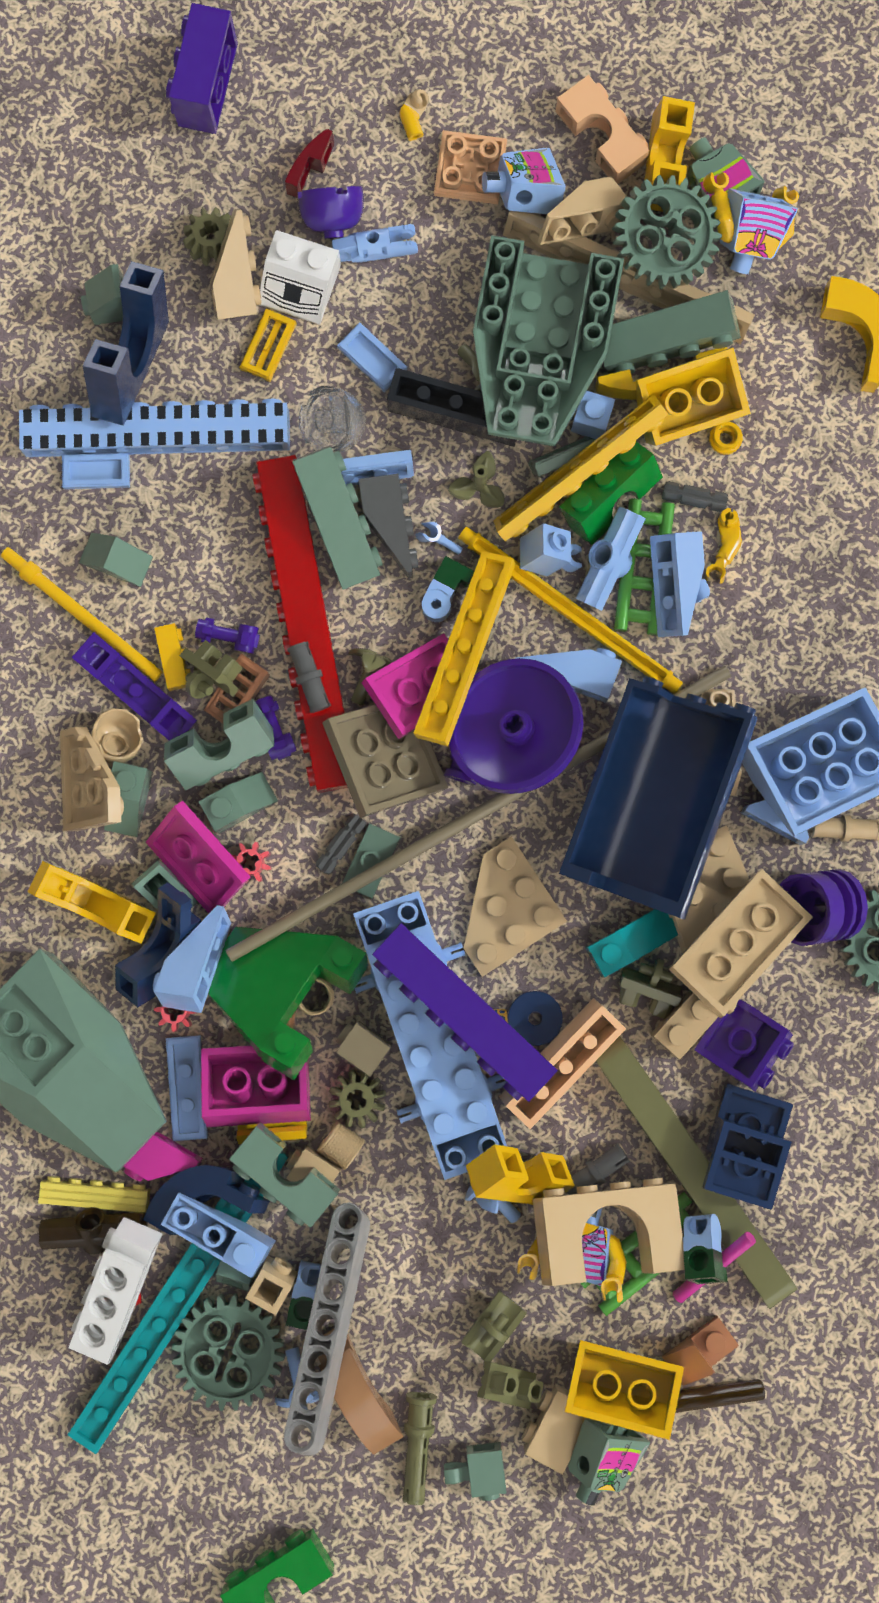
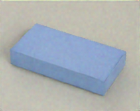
(370, 356)
(96, 471)

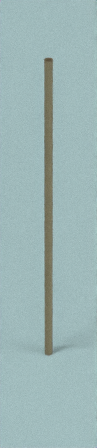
(432, 839)

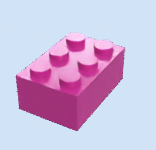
(247, 1091)

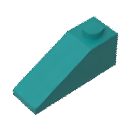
(631, 942)

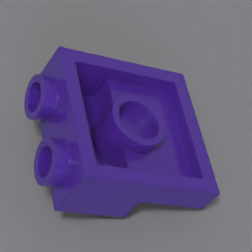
(746, 1045)

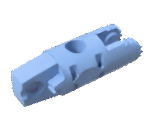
(376, 244)

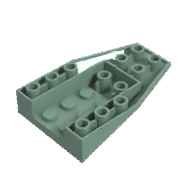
(540, 337)
(72, 1066)

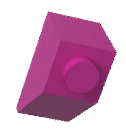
(160, 1158)

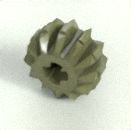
(197, 233)
(346, 1103)

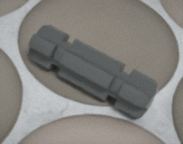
(695, 496)
(340, 843)

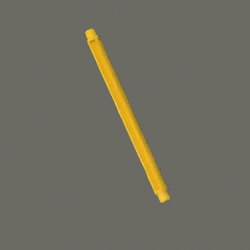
(577, 615)

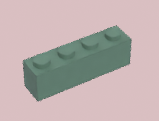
(672, 333)
(336, 516)

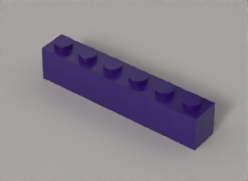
(465, 1012)

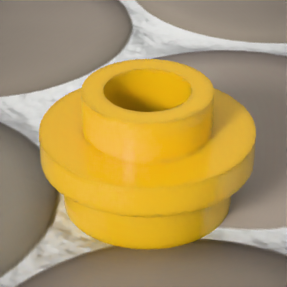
(731, 429)

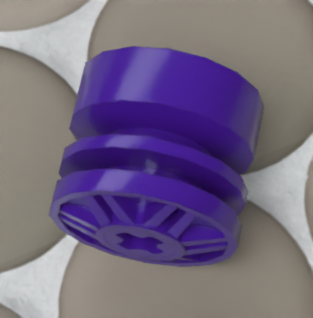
(834, 902)

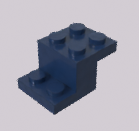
(748, 1146)

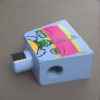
(526, 181)

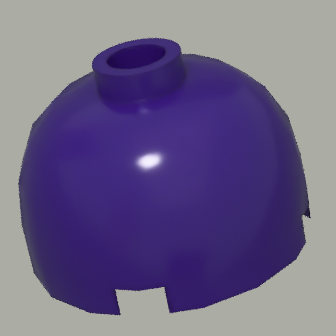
(331, 209)

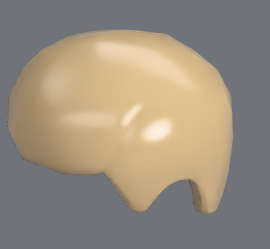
(111, 729)

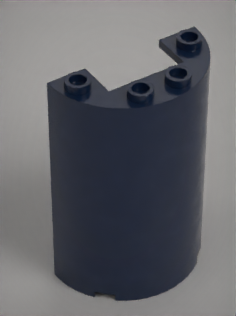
(658, 796)

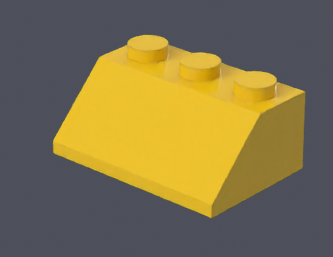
(695, 395)
(624, 1389)

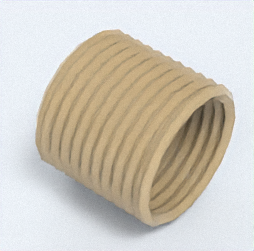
(330, 1002)
(341, 1145)

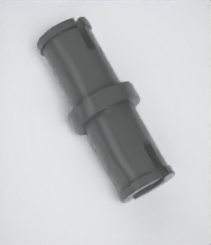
(309, 677)
(599, 1169)

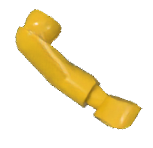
(730, 540)

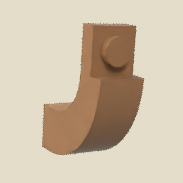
(361, 1403)

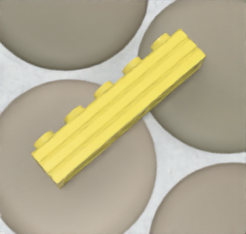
(94, 1194)

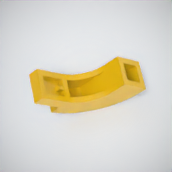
(858, 307)
(92, 901)

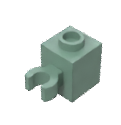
(482, 1468)

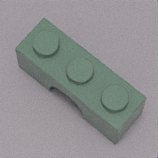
(198, 761)
(303, 1198)

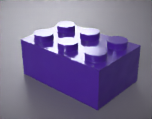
(202, 68)

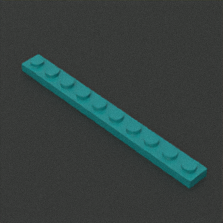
(151, 1337)

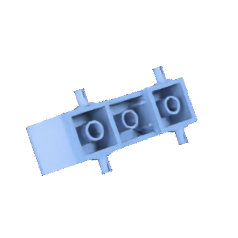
(447, 1081)

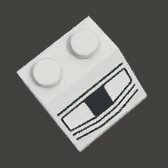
(299, 277)

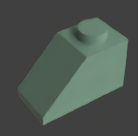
(103, 296)
(134, 788)
(238, 802)

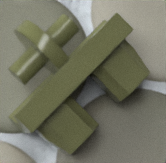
(205, 675)
(651, 982)
(494, 1326)
(510, 1385)

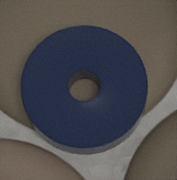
(536, 1002)

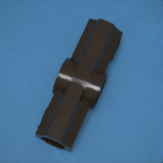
(84, 1230)

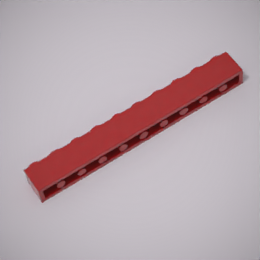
(301, 607)

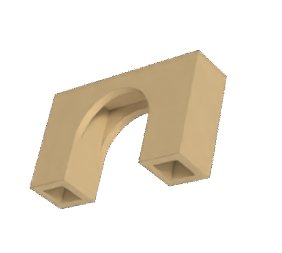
(563, 1218)

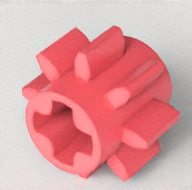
(260, 864)
(169, 1017)

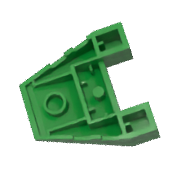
(270, 983)

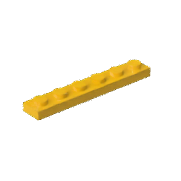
(589, 461)
(464, 648)

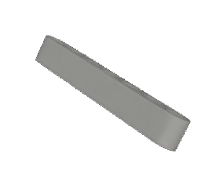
(333, 1344)

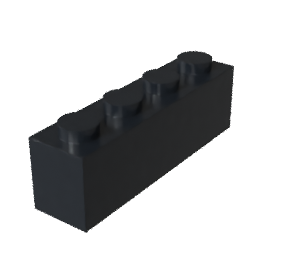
(440, 404)

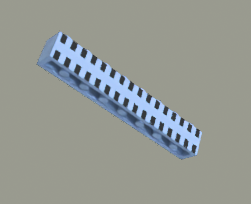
(157, 429)

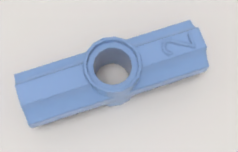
(610, 558)

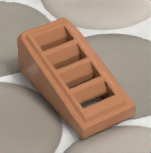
(254, 687)

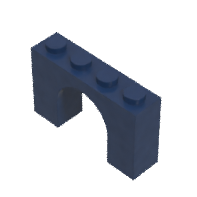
(117, 371)

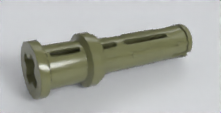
(419, 1430)

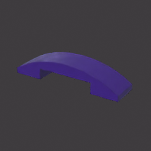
(133, 688)

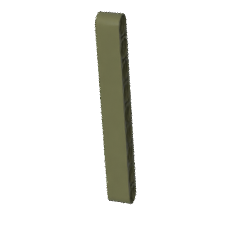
(690, 1167)

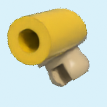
(412, 111)

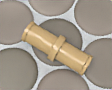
(847, 828)

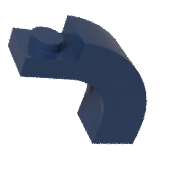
(174, 923)
(202, 1185)

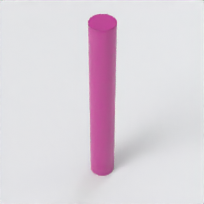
(728, 1256)

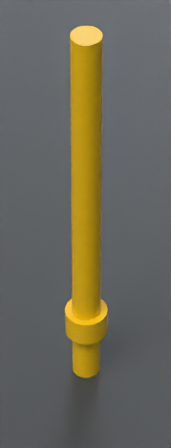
(33, 575)

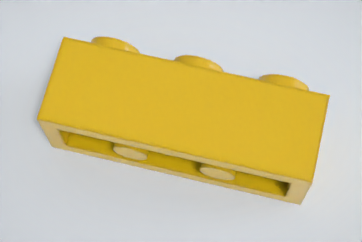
(170, 648)

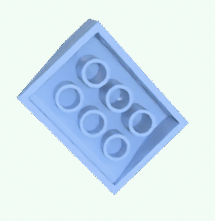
(819, 762)

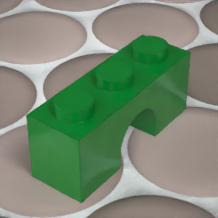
(591, 506)
(301, 1560)

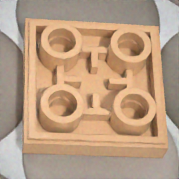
(462, 164)

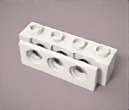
(114, 1290)

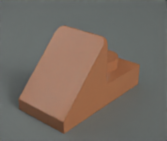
(702, 1351)

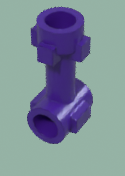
(245, 638)
(283, 743)

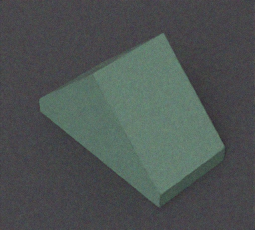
(116, 558)
(155, 877)

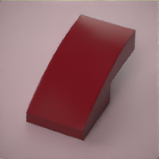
(312, 157)

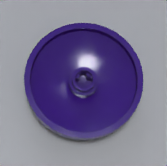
(517, 726)

